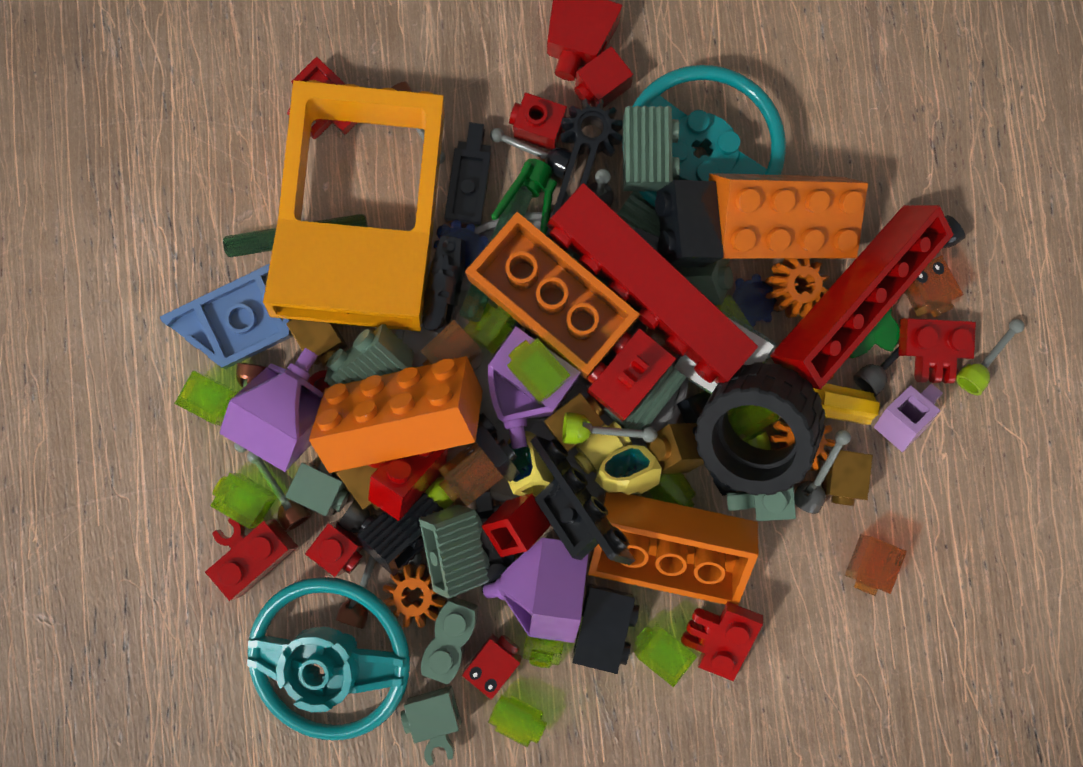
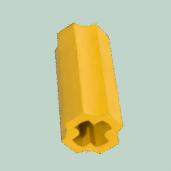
(848, 404)

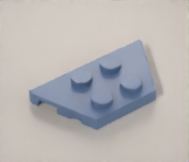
(230, 321)

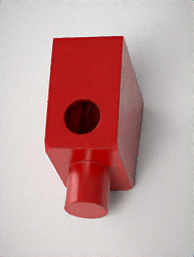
(580, 32)

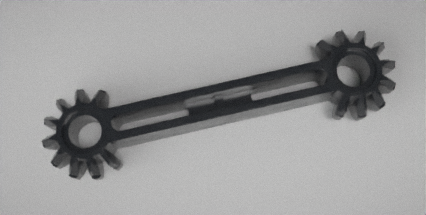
(585, 145)

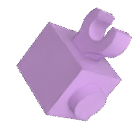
(909, 416)

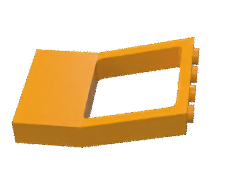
(344, 269)

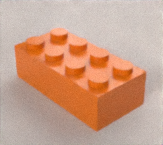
(789, 215)
(551, 295)
(397, 415)
(679, 549)

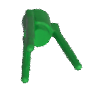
(536, 177)

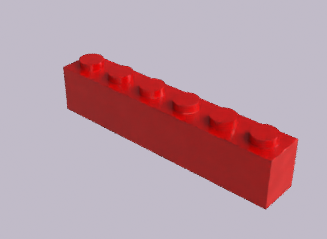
(651, 285)
(864, 293)

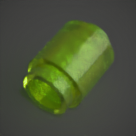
(751, 419)
(674, 489)
(517, 720)

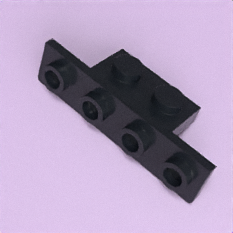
(573, 511)

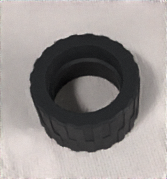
(753, 468)

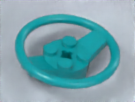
(713, 132)
(345, 666)

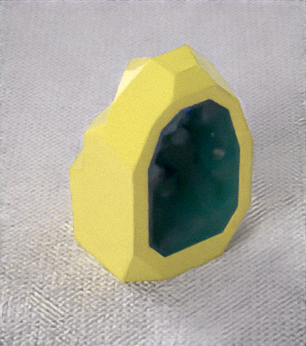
(629, 471)
(534, 472)

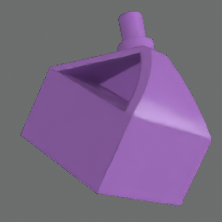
(512, 400)
(275, 413)
(544, 590)

